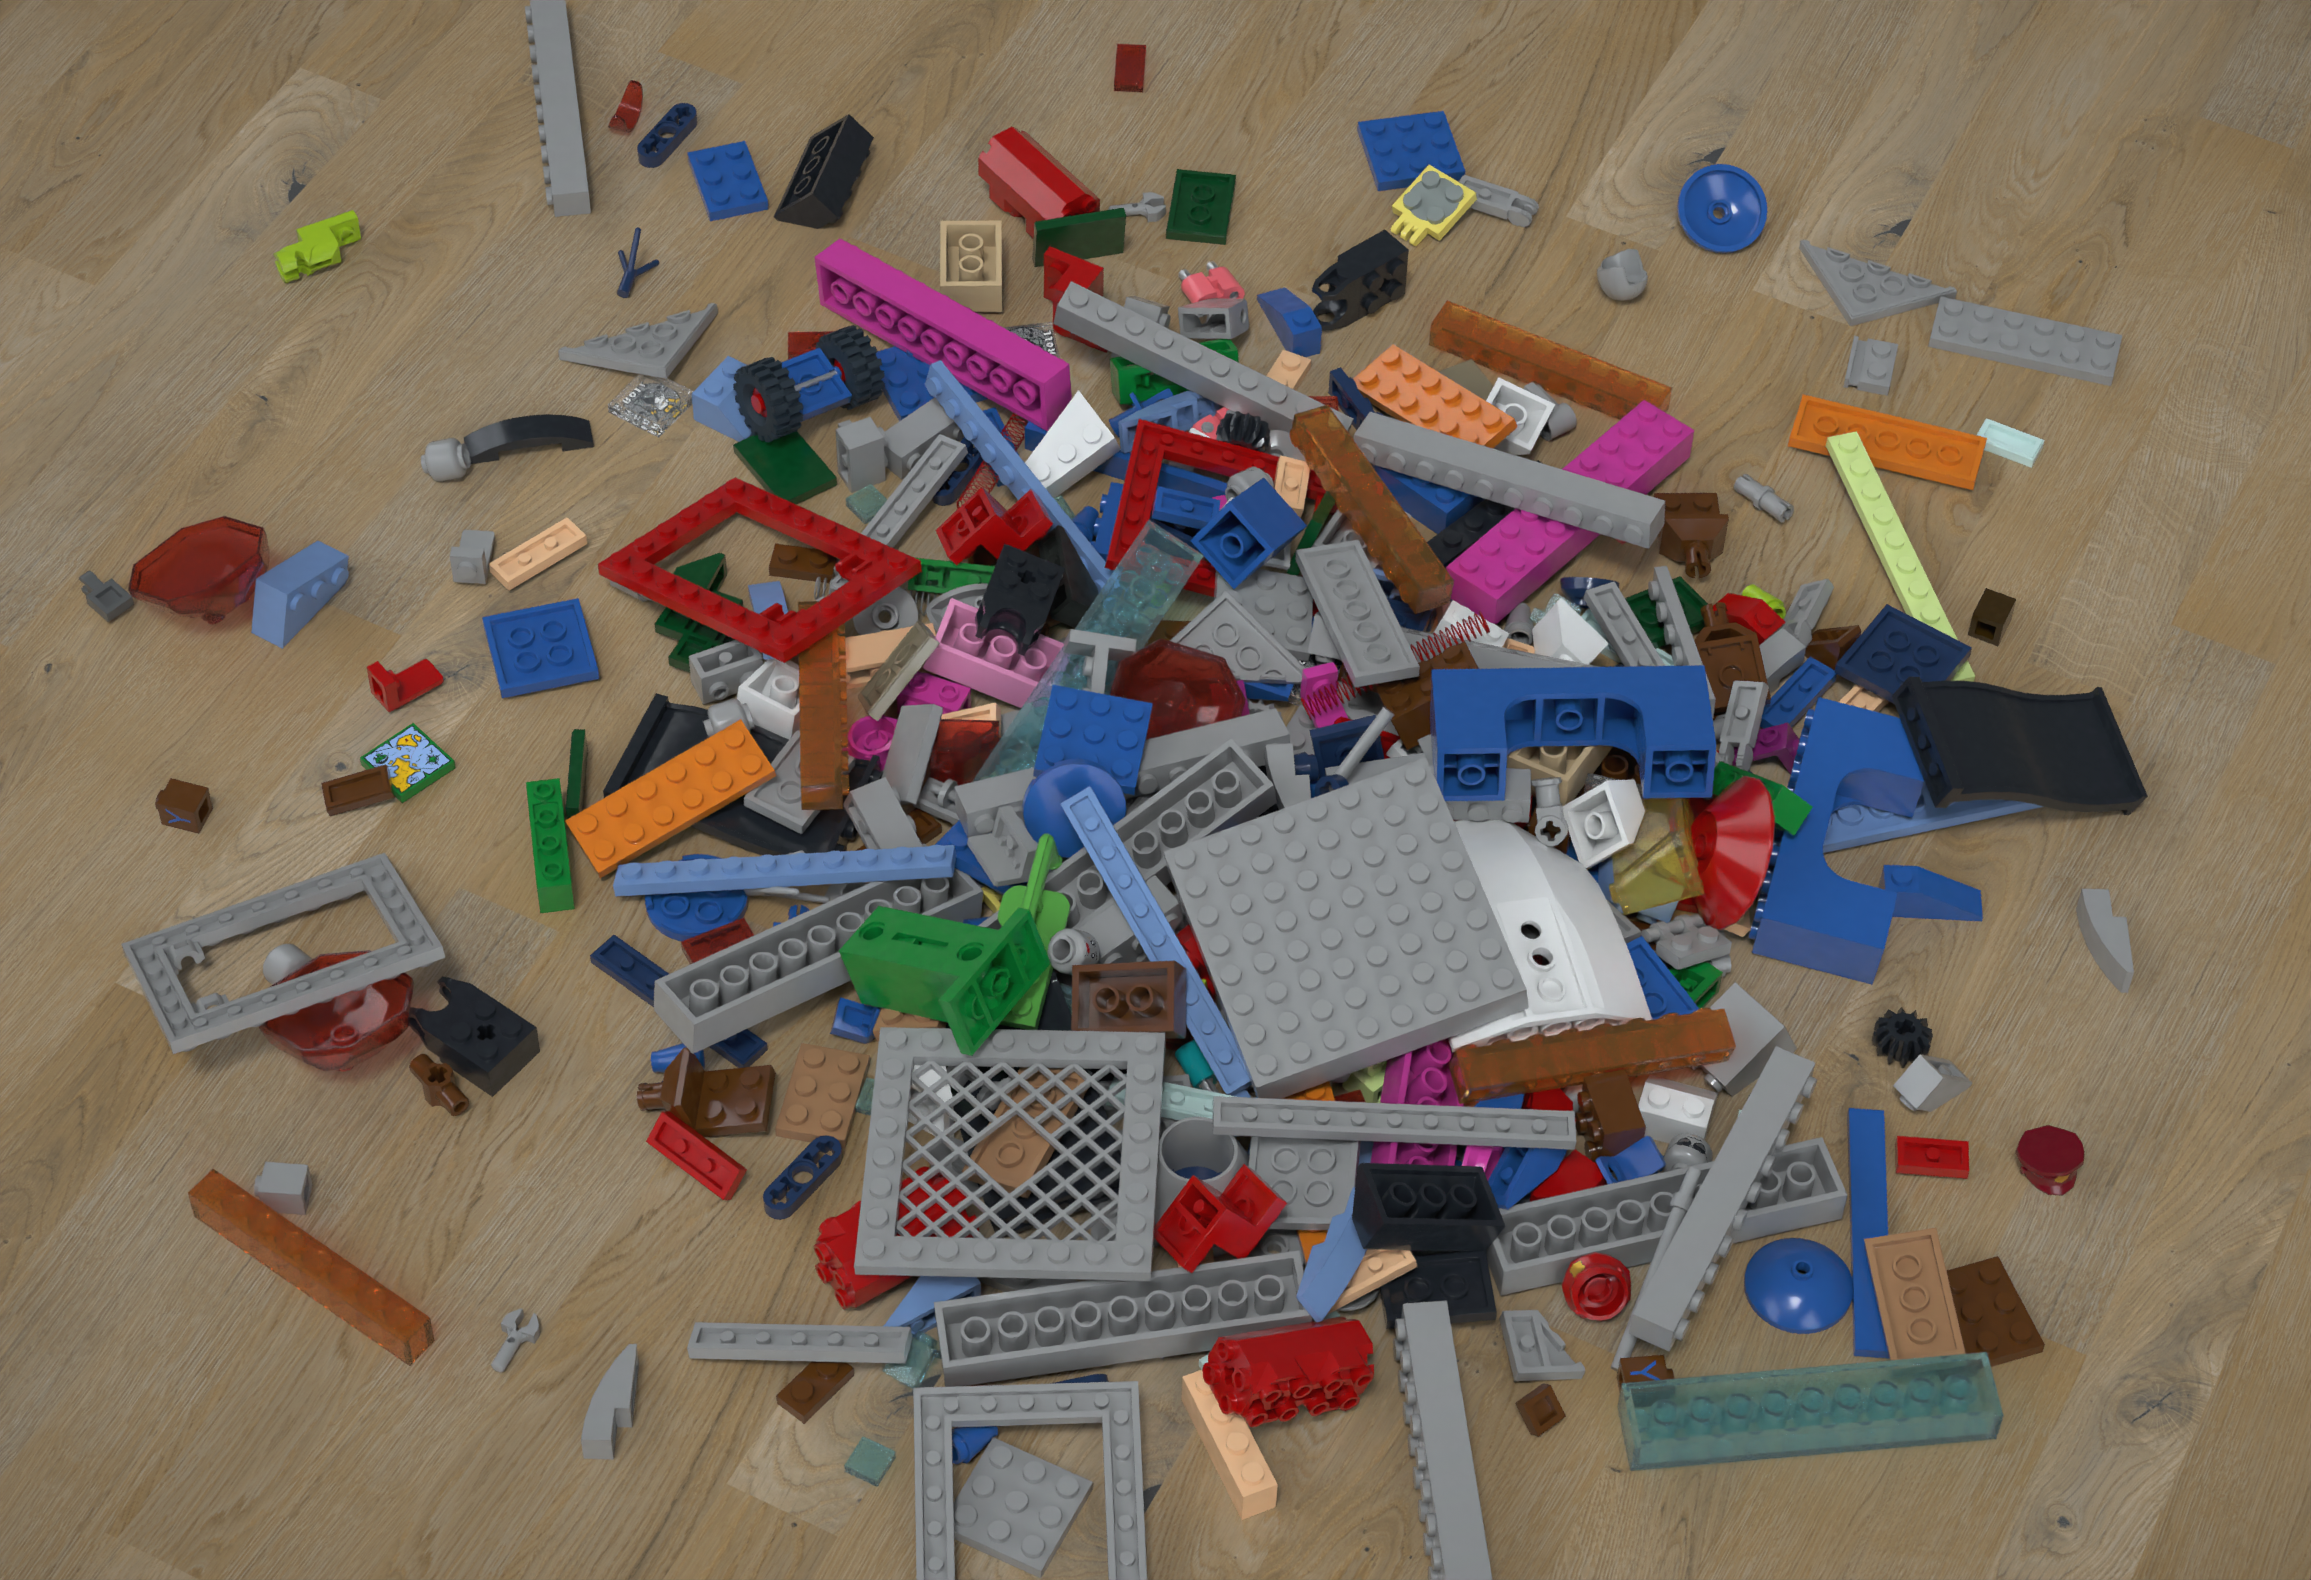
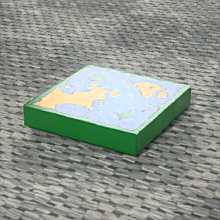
(412, 761)

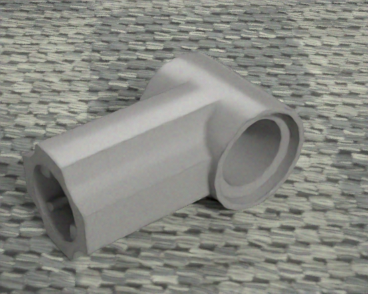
(1561, 418)

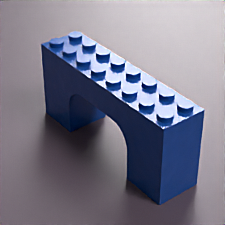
(1646, 710)
(1804, 907)

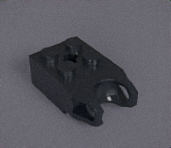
(1362, 280)
(1018, 596)
(476, 1035)

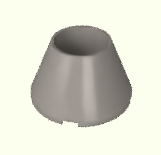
(1193, 1144)

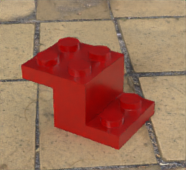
(1059, 271)
(988, 523)
(1209, 1217)

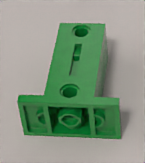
(945, 968)

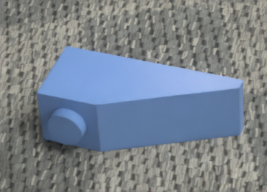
(918, 1305)

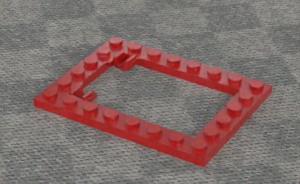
(1159, 442)
(866, 563)

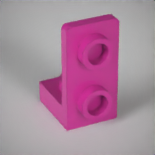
(1315, 679)

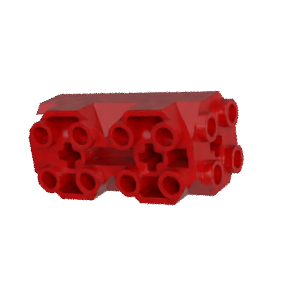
(1031, 181)
(839, 1238)
(1280, 1368)

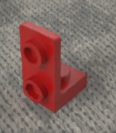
(403, 687)

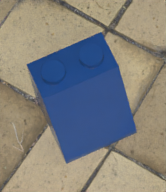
(1248, 532)

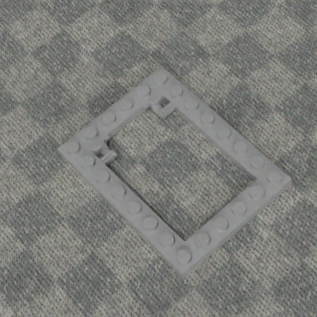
(186, 1024)
(1029, 1404)

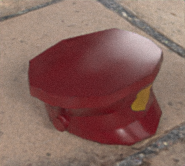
(2050, 1158)

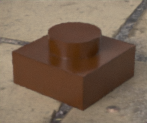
(1540, 1409)

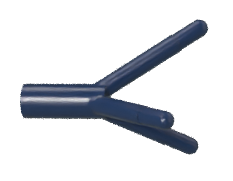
(628, 268)

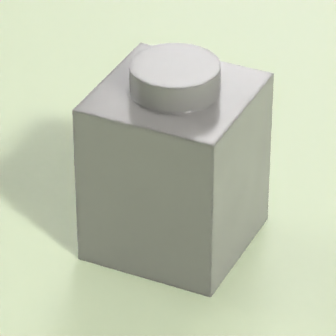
(284, 1187)

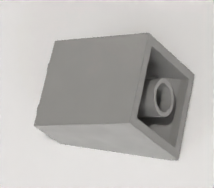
(1755, 1037)

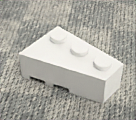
(1072, 447)

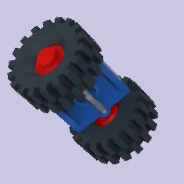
(834, 375)

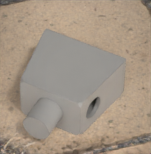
(1224, 318)

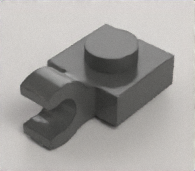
(105, 598)

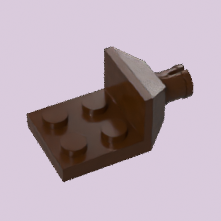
(1692, 530)
(1728, 654)
(712, 1100)

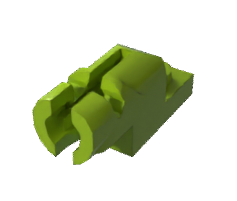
(317, 246)

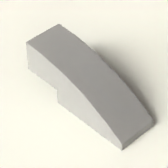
(1780, 656)
(1281, 772)
(2106, 937)
(611, 1406)

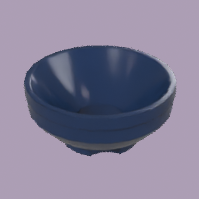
(1575, 587)

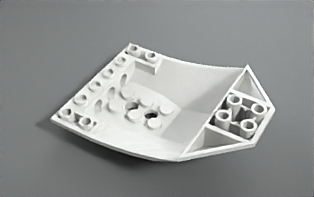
(1589, 966)

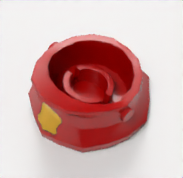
(1597, 1286)

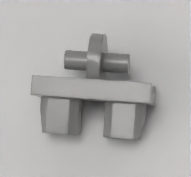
(939, 800)

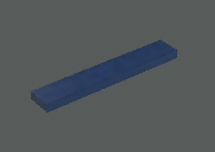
(639, 976)

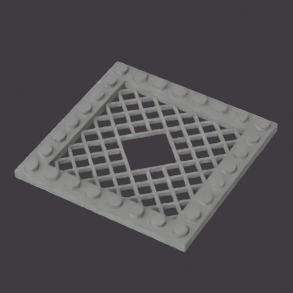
(994, 1257)

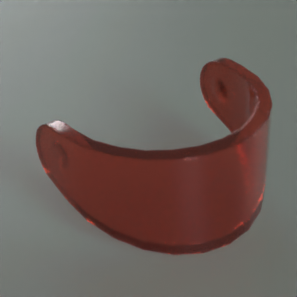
(629, 108)

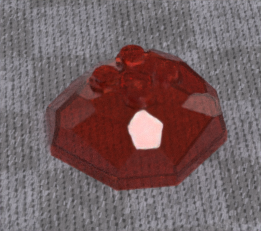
(203, 569)
(1182, 683)
(348, 1026)

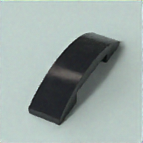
(527, 432)

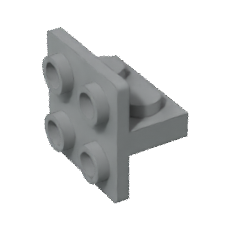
(1007, 851)

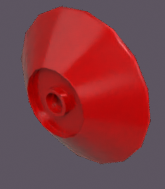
(1733, 850)

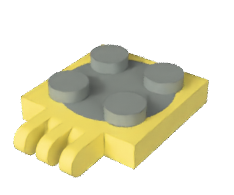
(1430, 206)

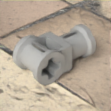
(1549, 809)

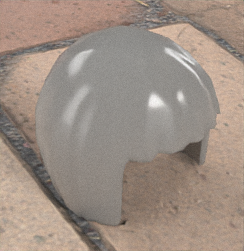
(1622, 275)

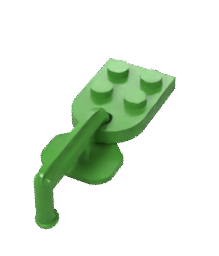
(1050, 915)

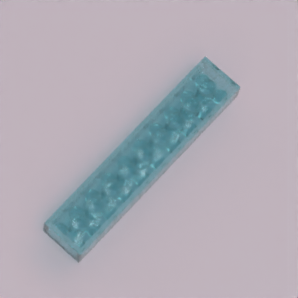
(1126, 607)
(1809, 1411)

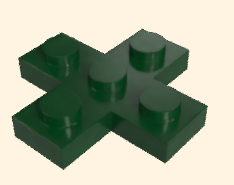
(692, 635)

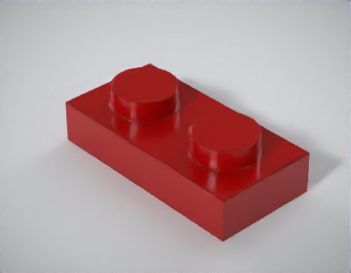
(1932, 1157)

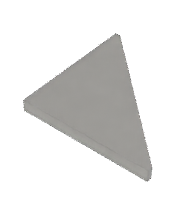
(1869, 289)
(645, 348)
(1243, 641)

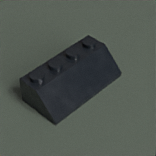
(825, 175)
(1425, 1207)

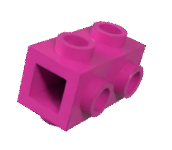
(933, 690)

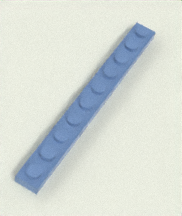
(1006, 462)
(785, 870)
(1156, 935)

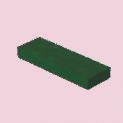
(577, 773)

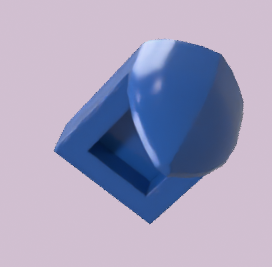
(855, 1021)

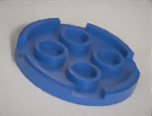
(1060, 782)
(694, 913)

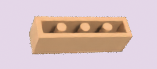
(868, 653)
(1230, 1449)

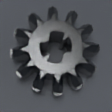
(1244, 431)
(1901, 1036)

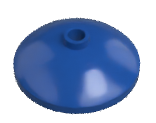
(1735, 196)
(1794, 1299)

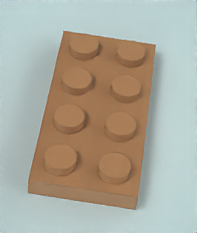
(1015, 1149)
(1914, 1295)

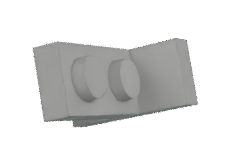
(1097, 651)

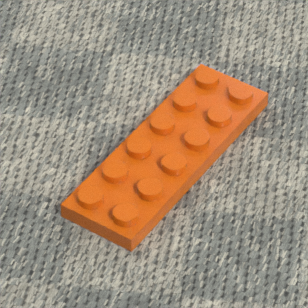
(1431, 400)
(1891, 441)
(670, 798)

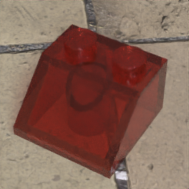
(962, 748)

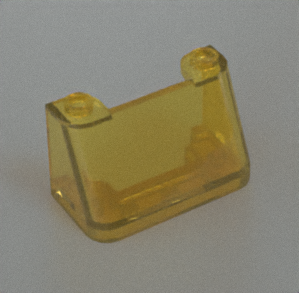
(1661, 860)

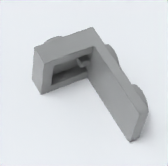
(472, 557)

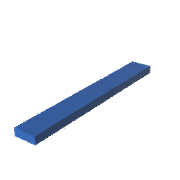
(1169, 475)
(1867, 1221)

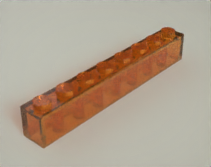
(1543, 362)
(1371, 509)
(822, 720)
(1571, 1055)
(311, 1267)

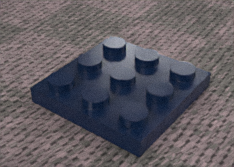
(1900, 648)

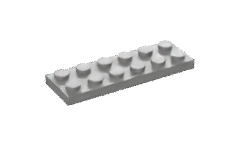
(2025, 341)
(1357, 613)

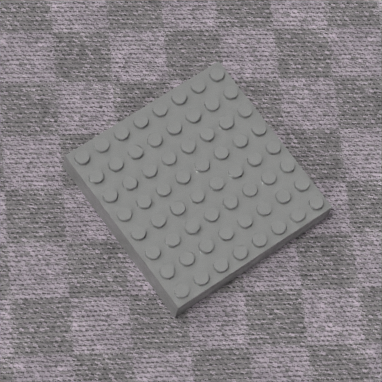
(1345, 931)

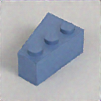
(296, 591)

